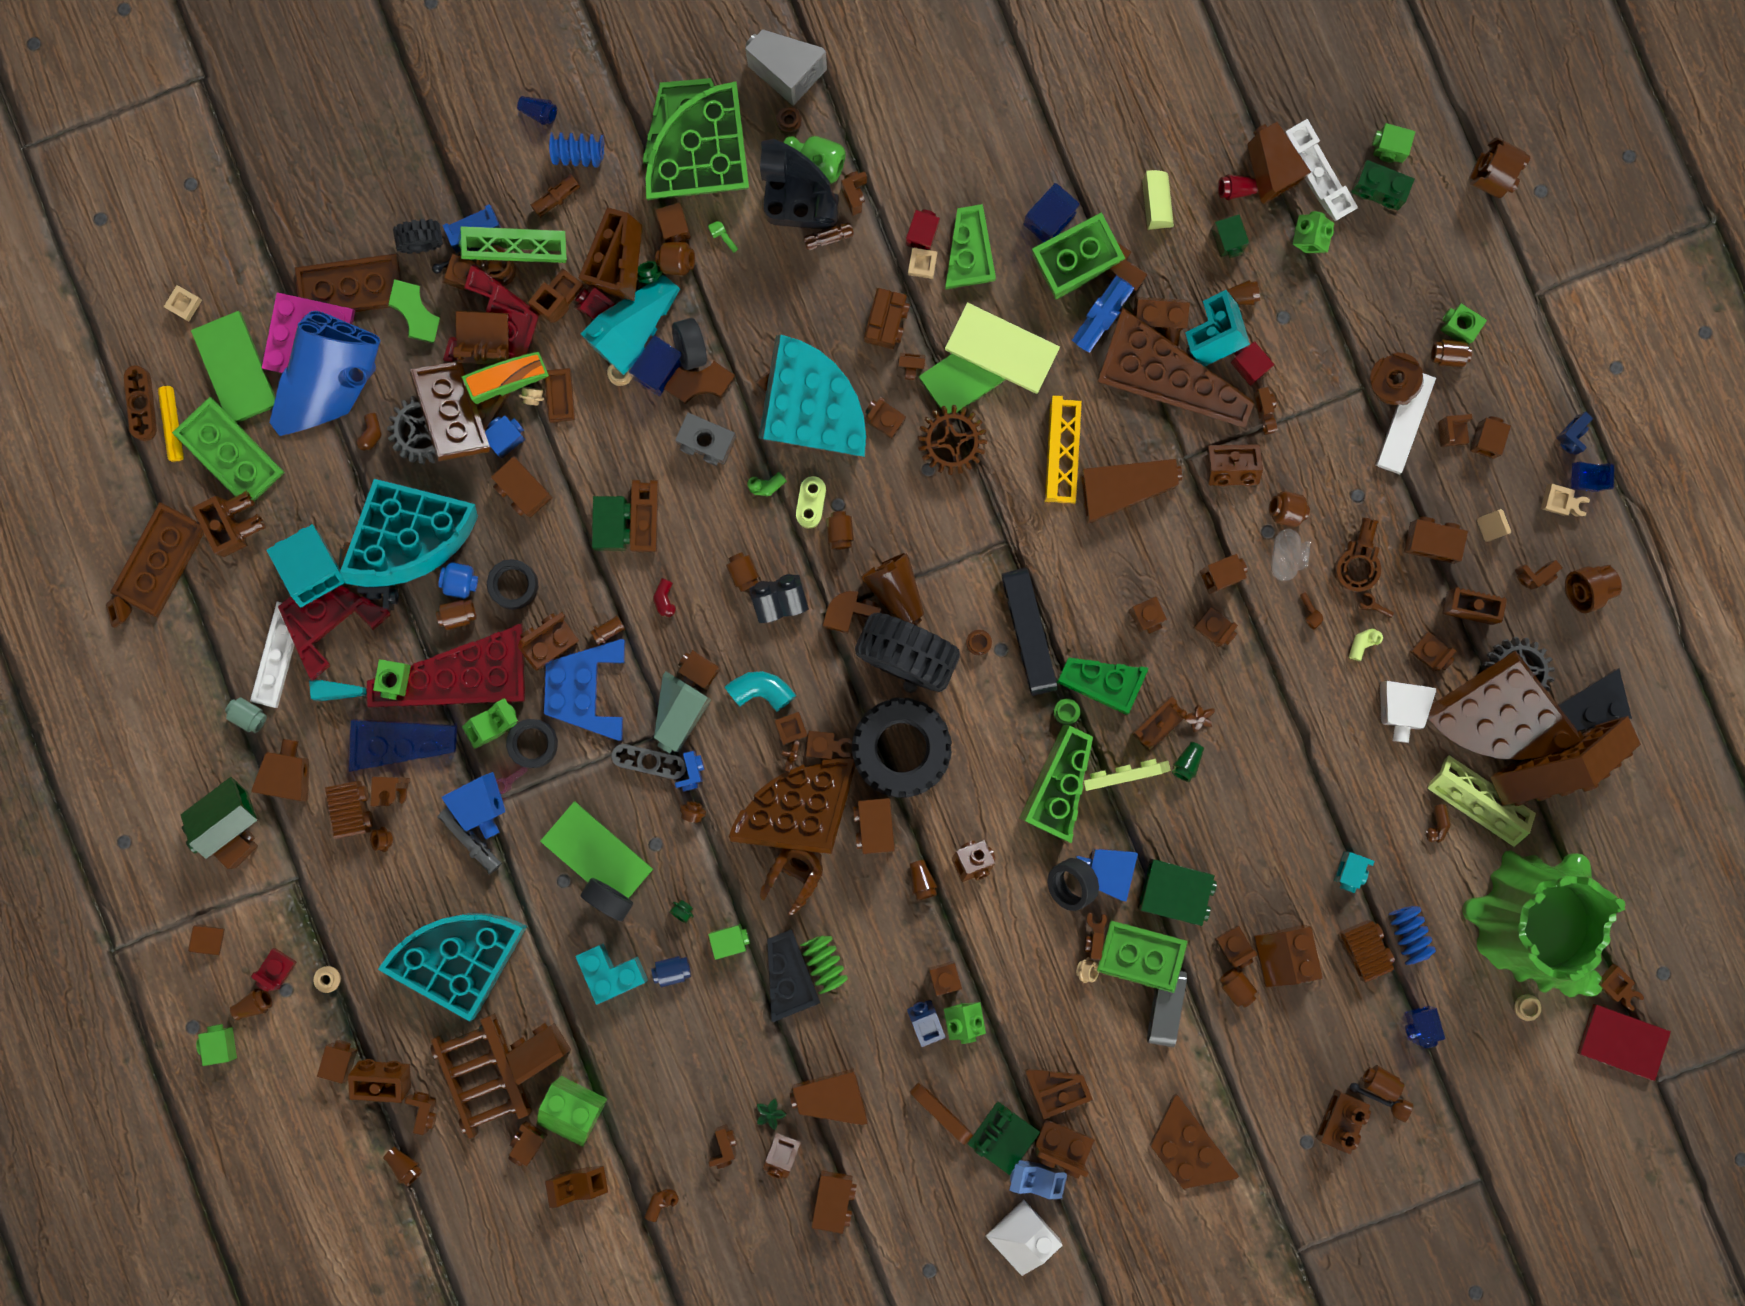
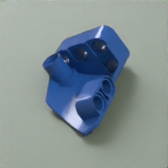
(323, 373)

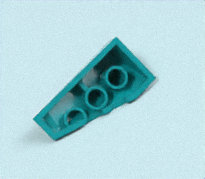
(625, 327)

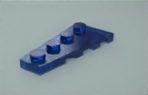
(390, 742)

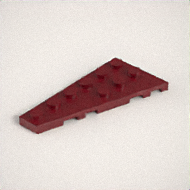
(464, 675)

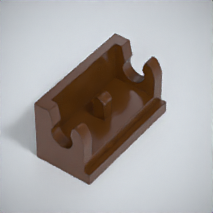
(1159, 723)
(384, 790)

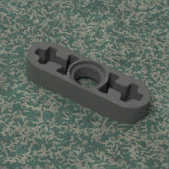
(632, 751)

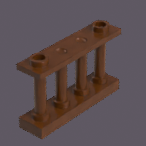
(518, 1100)

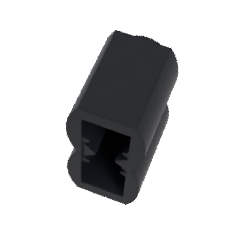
(778, 598)

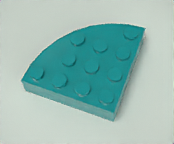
(811, 401)
(404, 535)
(455, 959)

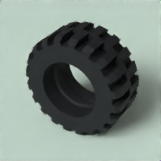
(907, 651)
(937, 747)

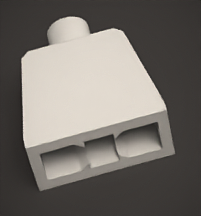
(1405, 707)

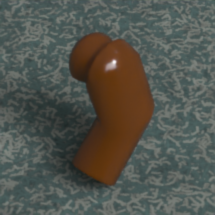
(1442, 826)
(658, 1201)

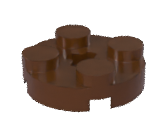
(1391, 366)

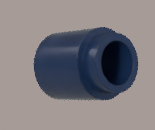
(671, 971)

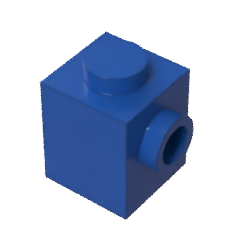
(504, 435)

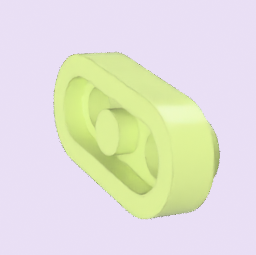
(811, 502)

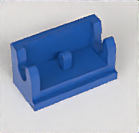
(484, 218)

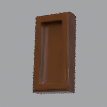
(560, 395)

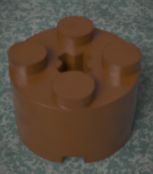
(1499, 168)

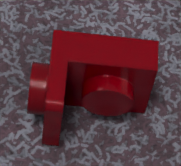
(592, 302)
(273, 971)

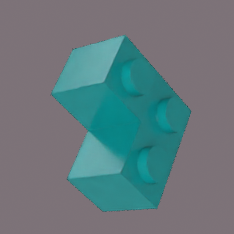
(1222, 332)
(605, 979)

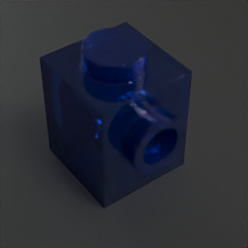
(1424, 1026)

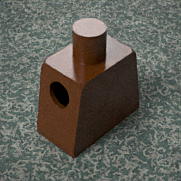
(283, 774)

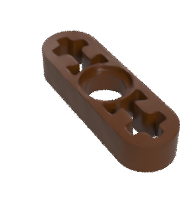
(135, 422)
(941, 1113)

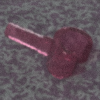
(510, 779)

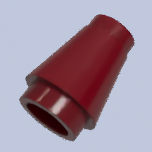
(1236, 186)

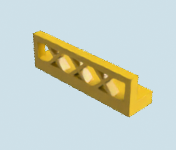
(1054, 447)

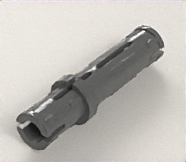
(476, 847)

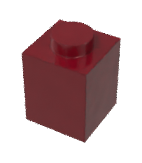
(922, 230)
(1251, 363)

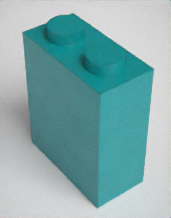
(306, 565)

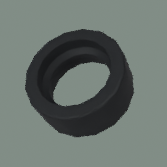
(690, 343)
(497, 571)
(517, 729)
(1060, 891)
(606, 899)

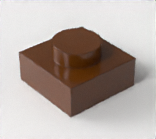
(791, 728)

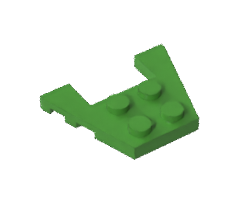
(669, 99)

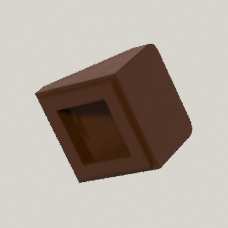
(206, 939)

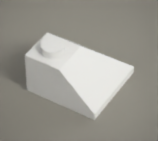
(1024, 1238)

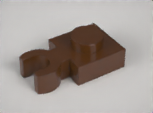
(1265, 406)
(823, 745)
(1618, 986)

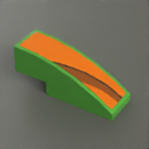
(505, 377)

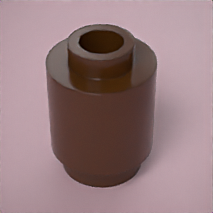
(1451, 353)
(840, 530)
(742, 571)
(456, 614)
(1238, 987)
(1383, 1083)

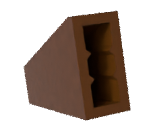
(1122, 486)

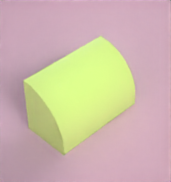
(1157, 200)

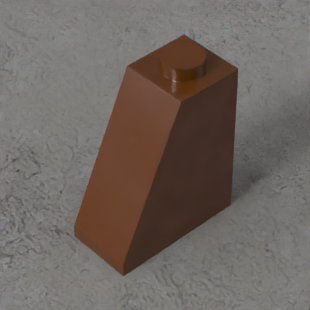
(1275, 162)
(831, 1098)

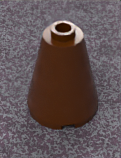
(896, 588)

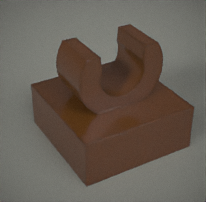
(911, 362)

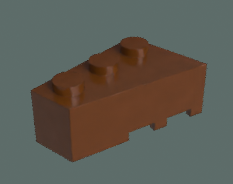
(614, 255)

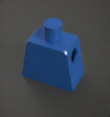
(477, 804)
(1113, 870)

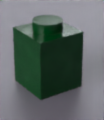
(1230, 236)

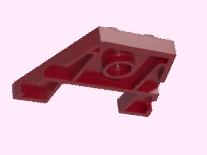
(521, 317)
(322, 615)

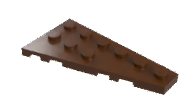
(1158, 369)

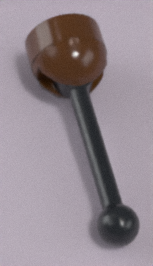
(1400, 1109)

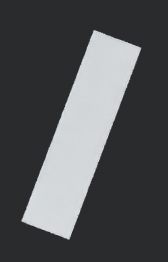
(1403, 430)
(274, 663)

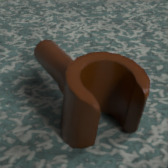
(1375, 606)
(1315, 617)

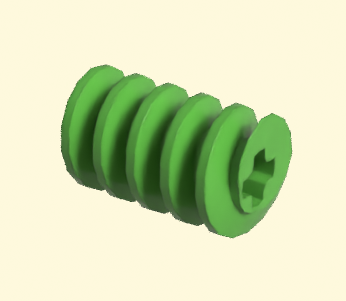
(824, 963)

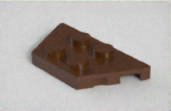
(1188, 1149)

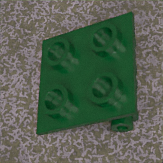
(1003, 1138)

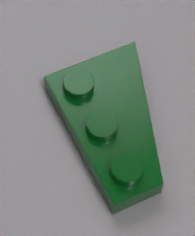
(1103, 682)

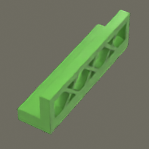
(513, 241)

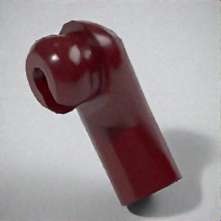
(661, 599)

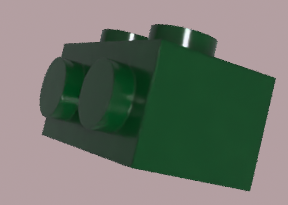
(1382, 185)

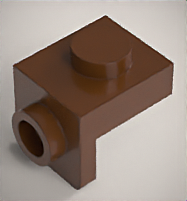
(1544, 575)
(425, 1116)
(726, 1141)

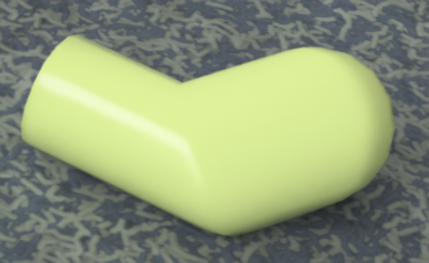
(1364, 640)

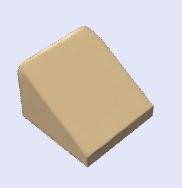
(1493, 525)

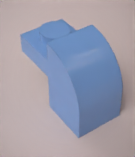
(1037, 1179)

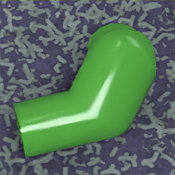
(765, 487)

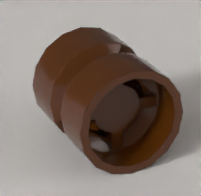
(499, 270)

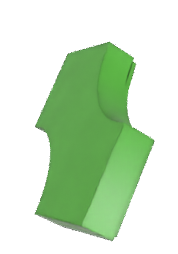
(421, 323)

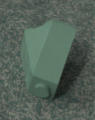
(677, 713)

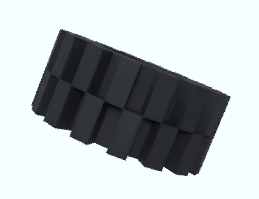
(417, 236)

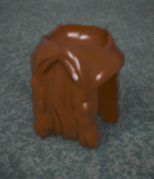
(807, 874)

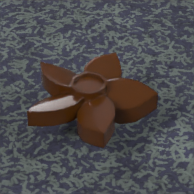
(1199, 718)
(792, 756)

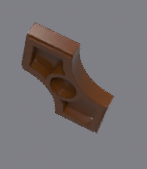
(711, 380)

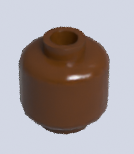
(675, 258)
(1289, 509)

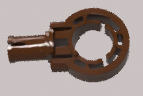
(1365, 540)

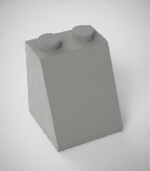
(785, 63)

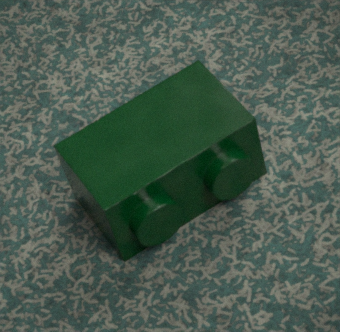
(610, 523)

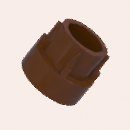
(1592, 587)

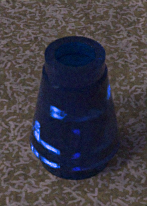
(538, 109)

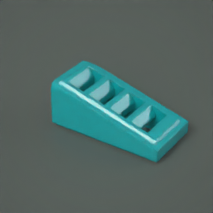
(326, 690)

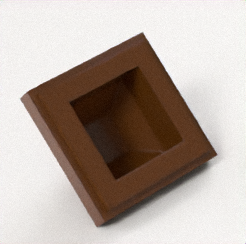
(117, 611)

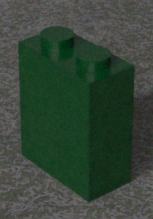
(217, 818)
(1177, 892)

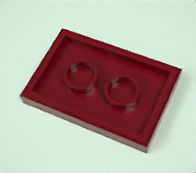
(1624, 1042)

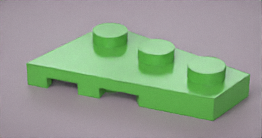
(970, 251)

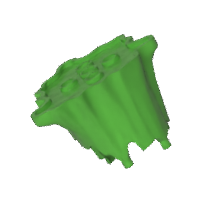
(1546, 922)

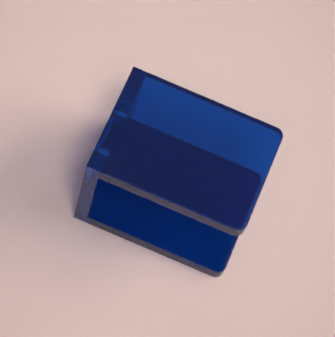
(1051, 213)
(656, 365)

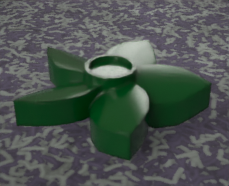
(770, 1114)

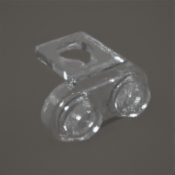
(1289, 555)

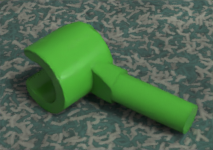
(717, 229)

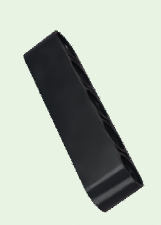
(1029, 631)

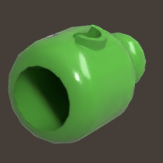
(823, 153)

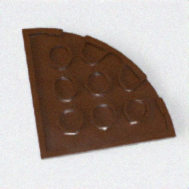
(798, 808)

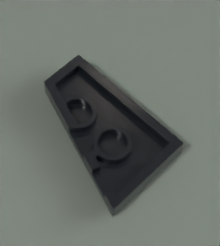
(1598, 702)
(789, 977)

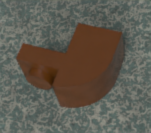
(553, 299)
(841, 611)
(576, 1185)

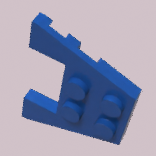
(573, 689)

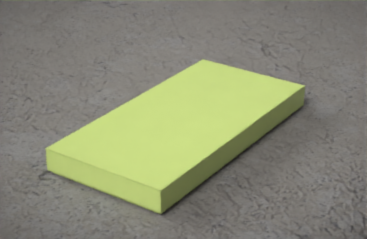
(1002, 348)

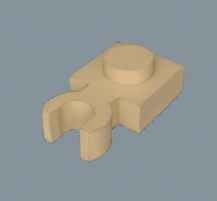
(1561, 501)

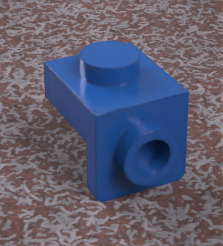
(694, 766)

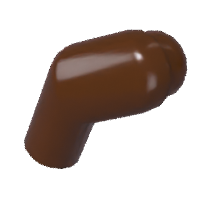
(371, 434)

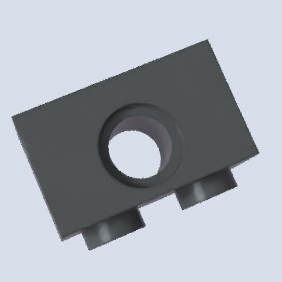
(696, 427)

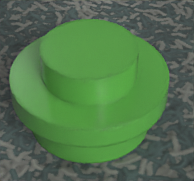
(1066, 711)

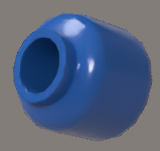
(457, 580)

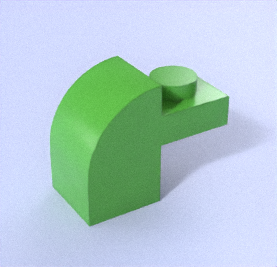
(490, 724)

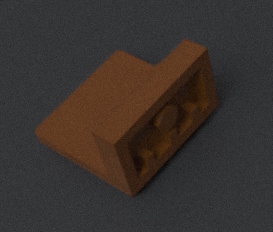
(1063, 1147)

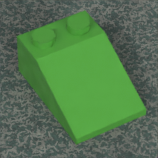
(1077, 255)

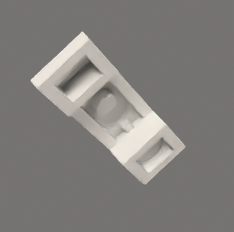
(1322, 179)

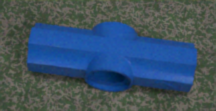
(1103, 313)

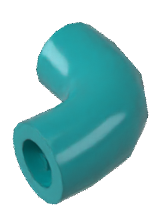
(761, 685)

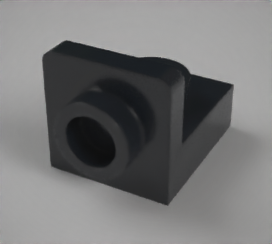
(389, 593)

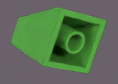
(570, 1110)

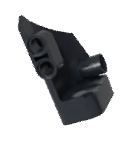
(804, 188)

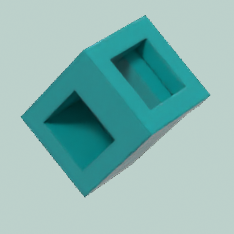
(1352, 871)

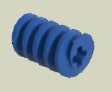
(576, 150)
(1413, 934)

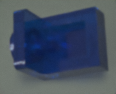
(1592, 476)

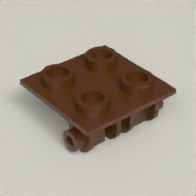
(481, 337)

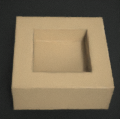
(922, 263)
(182, 303)

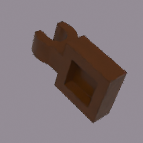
(1094, 942)

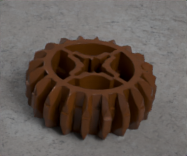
(946, 418)

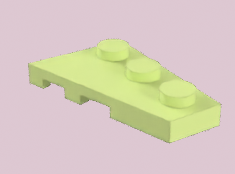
(1125, 774)

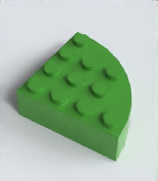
(700, 148)

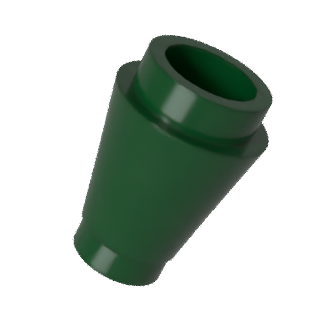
(1188, 762)

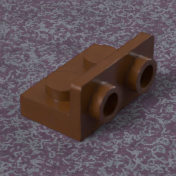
(1234, 465)
(547, 641)

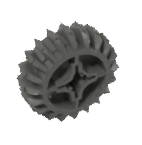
(415, 436)
(1531, 650)

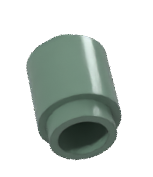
(245, 715)

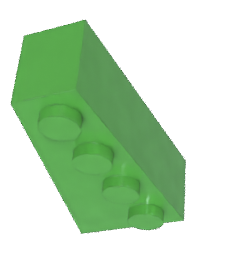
(1059, 786)

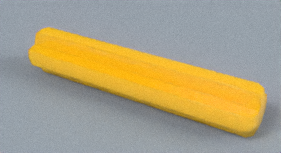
(170, 423)

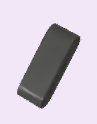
(1166, 1014)

